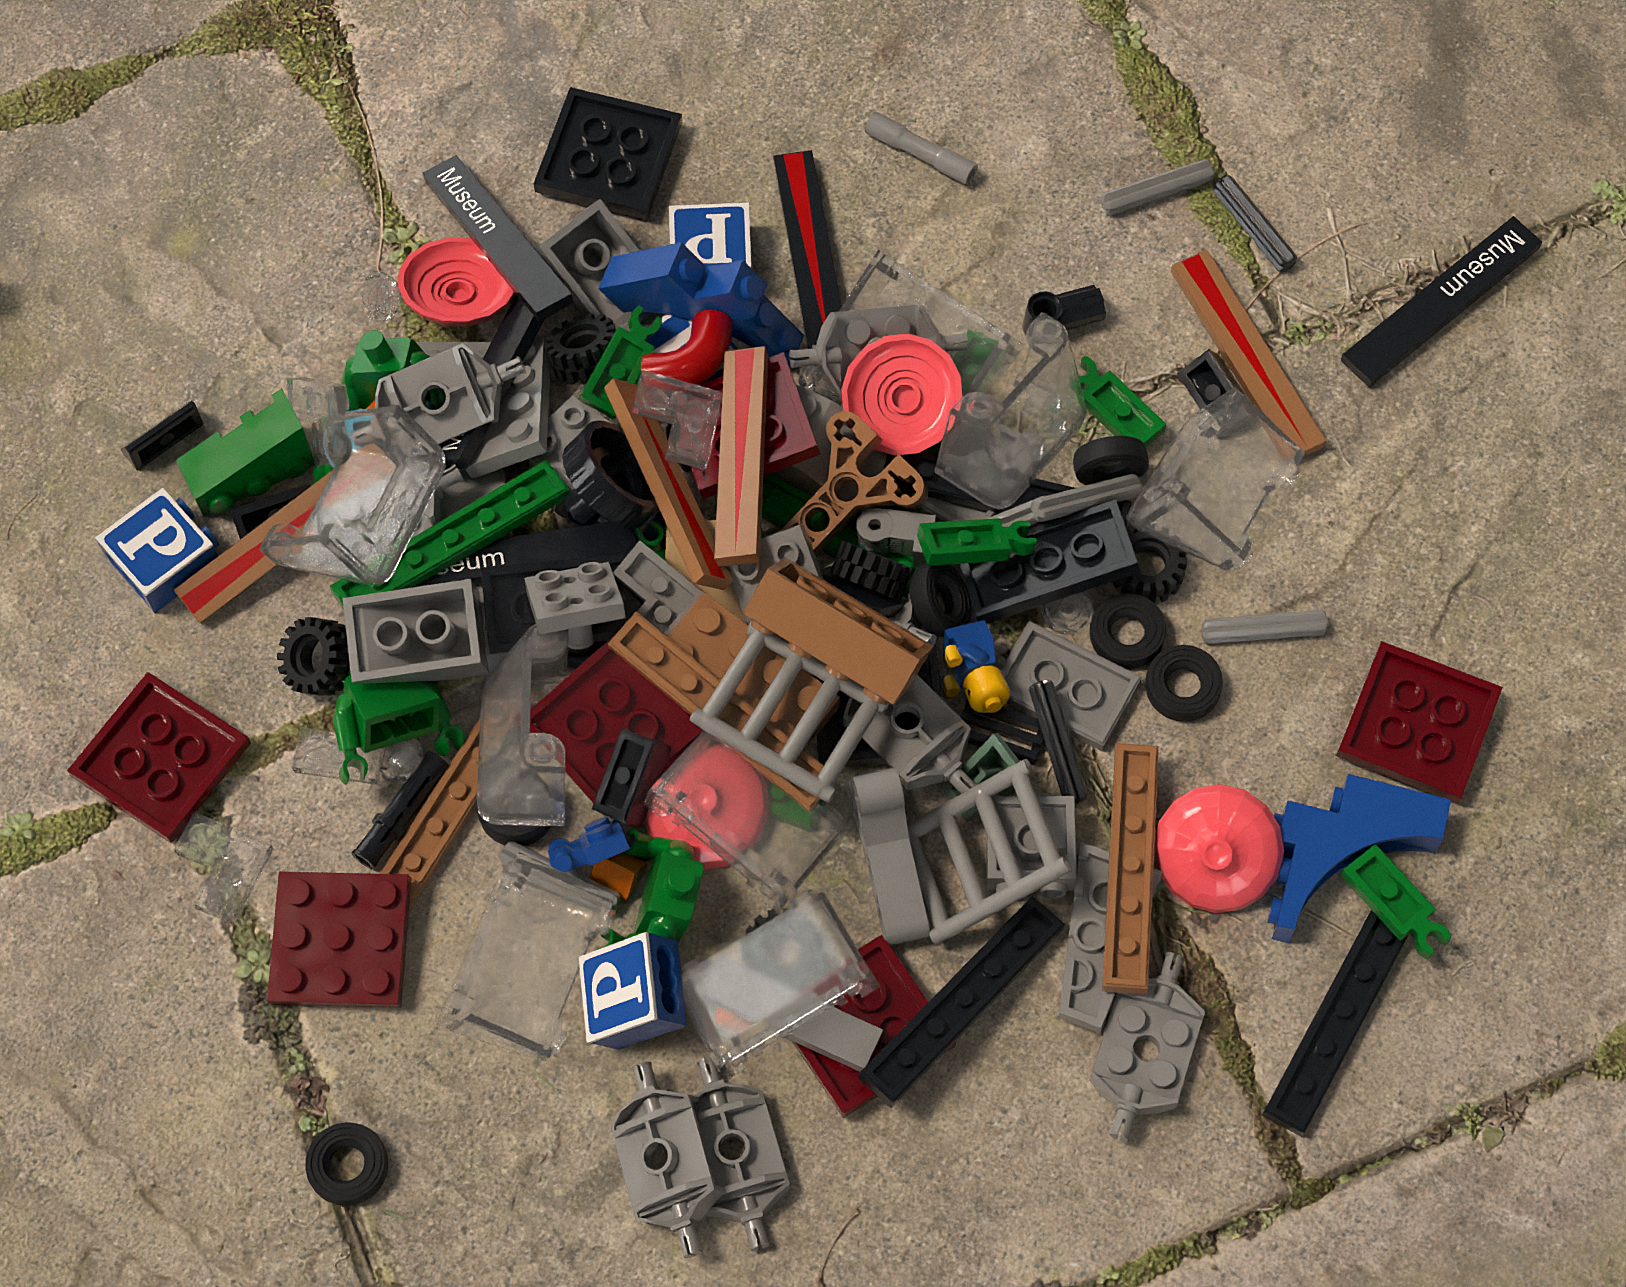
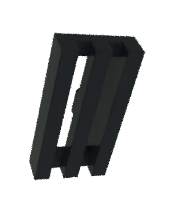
(1011, 717)

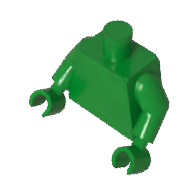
(376, 359)
(387, 714)
(669, 888)

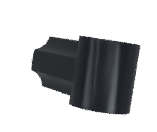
(1069, 308)

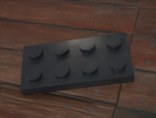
(1067, 559)
(509, 609)

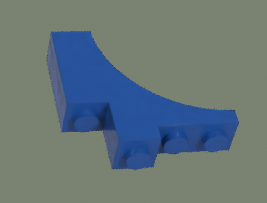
(680, 285)
(1326, 841)

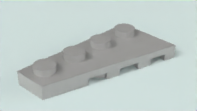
(522, 417)
(1082, 992)

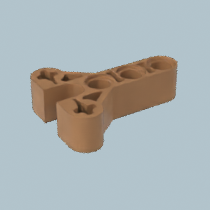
(846, 466)

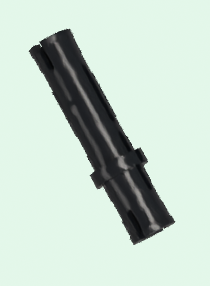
(390, 824)

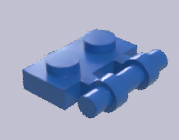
(598, 843)

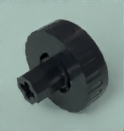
(606, 478)

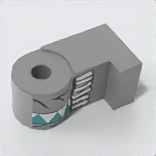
(892, 532)

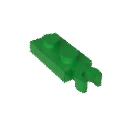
(619, 361)
(1118, 406)
(973, 541)
(1394, 899)

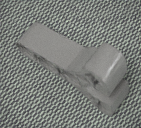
(881, 822)

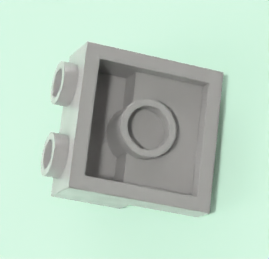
(1060, 818)

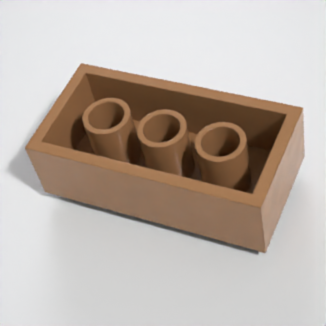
(837, 631)
(714, 640)

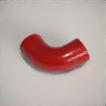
(700, 355)

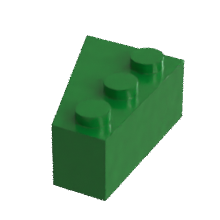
(247, 458)

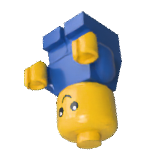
(972, 655)

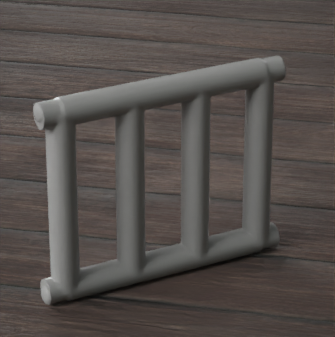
(784, 762)
(1017, 886)

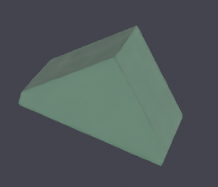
(983, 764)

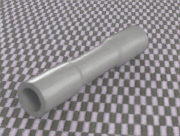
(941, 158)

